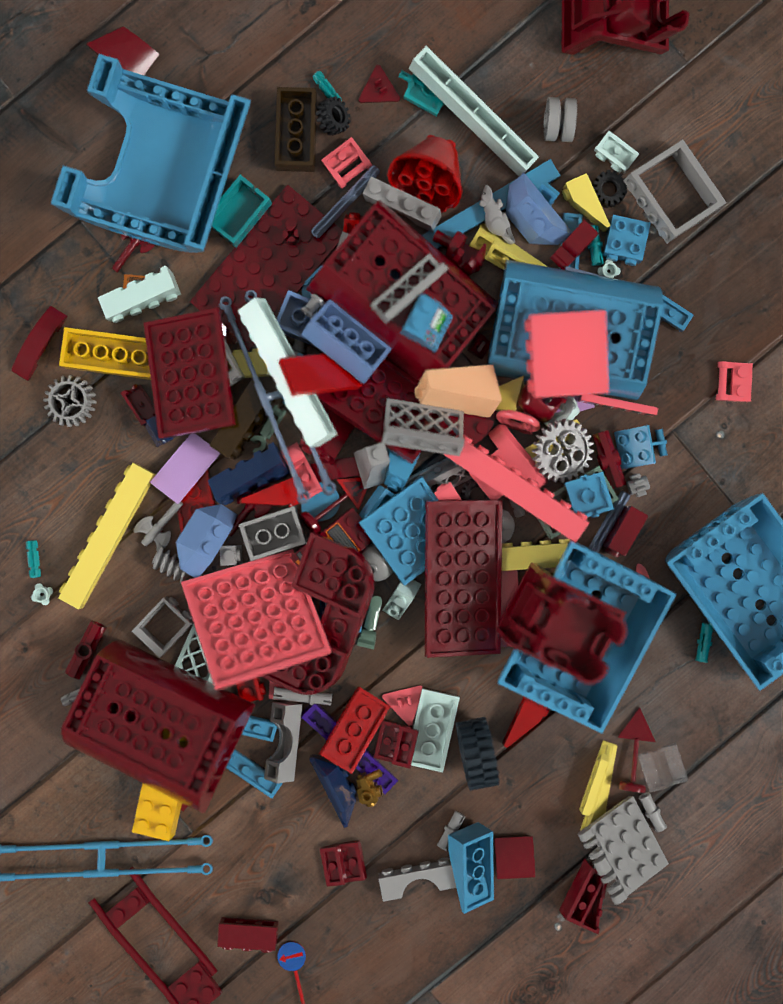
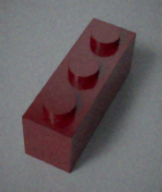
(248, 934)

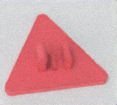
(404, 702)

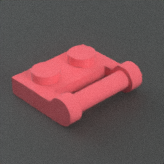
(343, 157)
(740, 381)

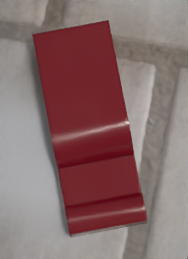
(574, 245)

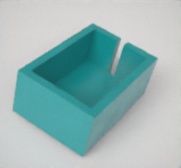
(239, 211)

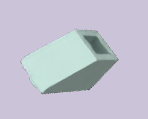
(401, 599)

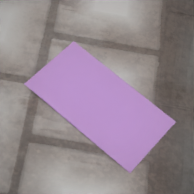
(185, 467)

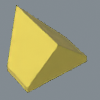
(509, 395)

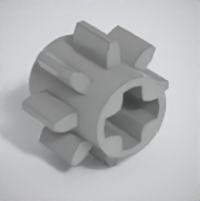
(638, 485)

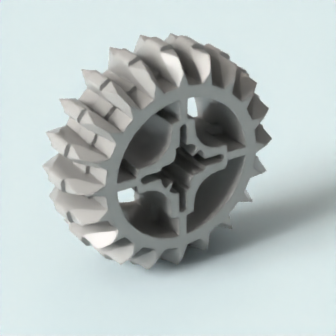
(73, 395)

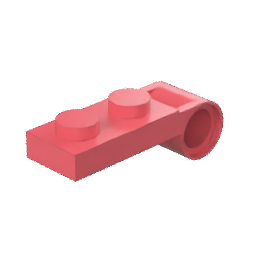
(303, 470)

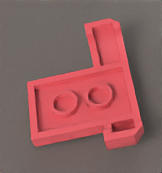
(514, 456)

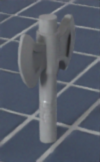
(153, 532)

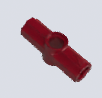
(609, 459)
(80, 660)

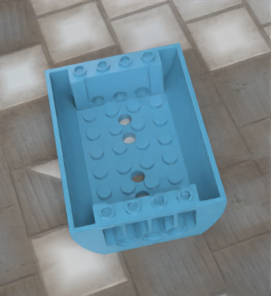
(534, 289)
(754, 539)
(622, 587)

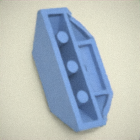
(534, 214)
(203, 538)

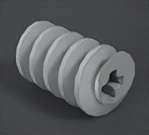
(169, 564)

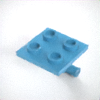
(637, 447)

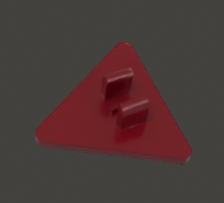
(379, 88)

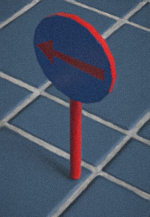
(291, 958)

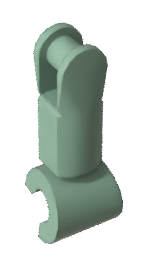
(267, 430)
(367, 636)

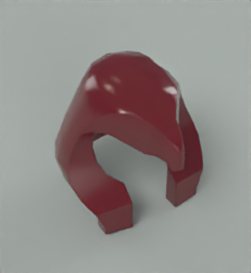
(537, 408)

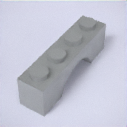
(416, 210)
(282, 764)
(395, 881)

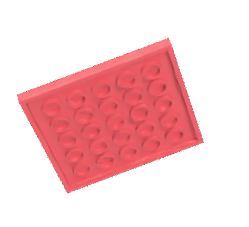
(254, 619)

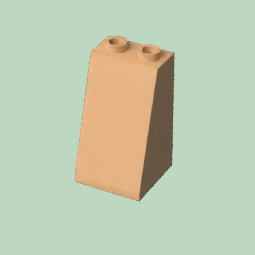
(462, 389)

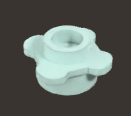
(609, 265)
(36, 597)

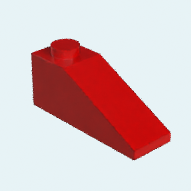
(276, 495)
(526, 717)

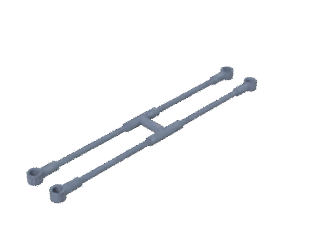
(265, 398)

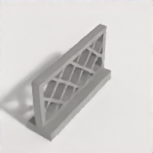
(423, 439)

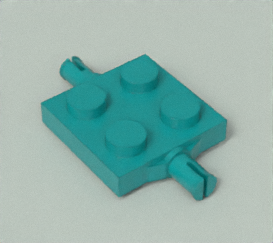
(420, 94)

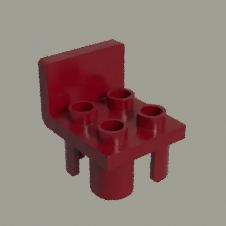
(621, 22)
(561, 625)

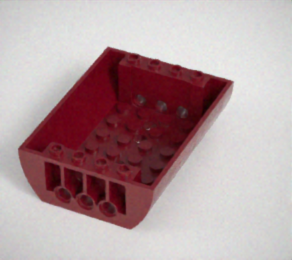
(355, 282)
(161, 699)

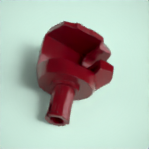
(462, 255)

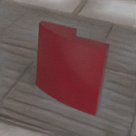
(396, 743)
(514, 857)
(343, 863)

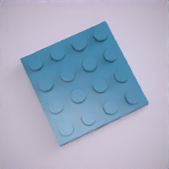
(399, 530)

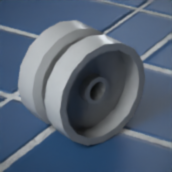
(560, 119)

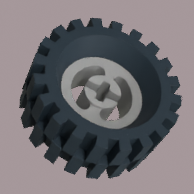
(477, 753)

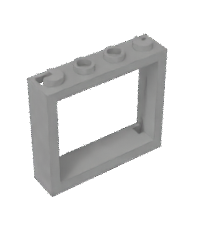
(696, 176)

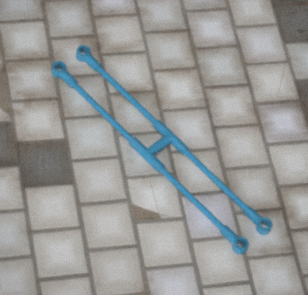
(102, 846)

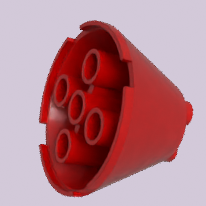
(429, 172)

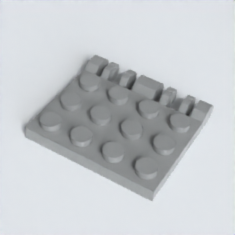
(625, 849)

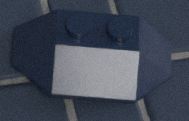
(337, 787)

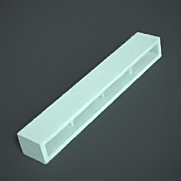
(473, 111)
(273, 346)

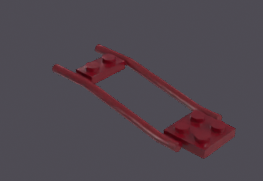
(193, 986)

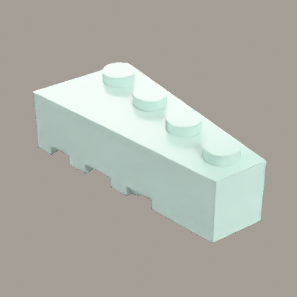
(140, 295)

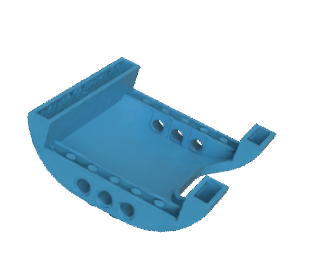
(168, 164)

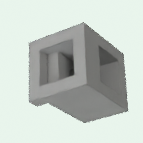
(231, 555)

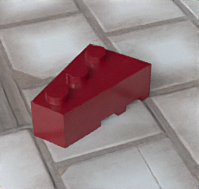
(585, 898)

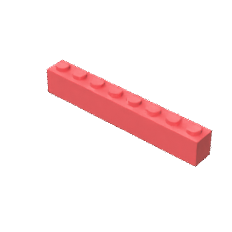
(520, 490)

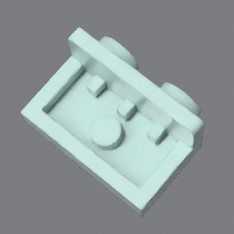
(616, 152)

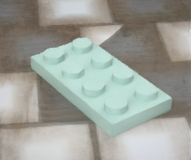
(435, 725)

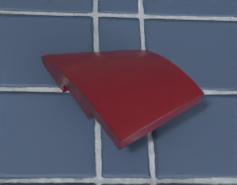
(126, 47)

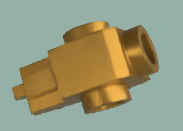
(368, 790)

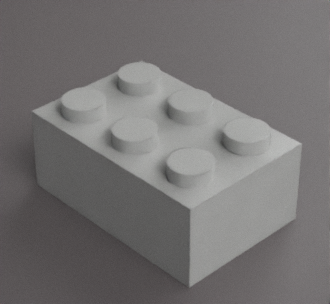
(273, 533)

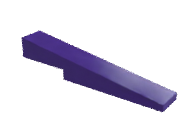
(324, 724)

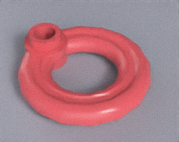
(527, 426)

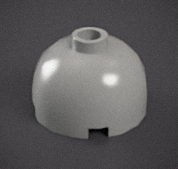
(378, 564)

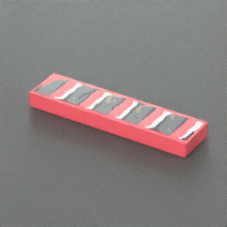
(618, 404)

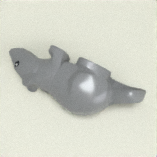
(495, 219)

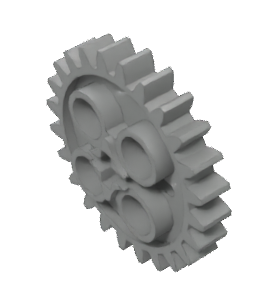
(577, 442)

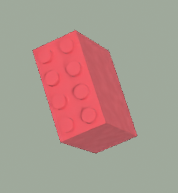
(567, 354)

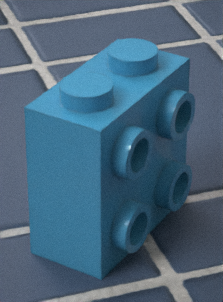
(626, 240)

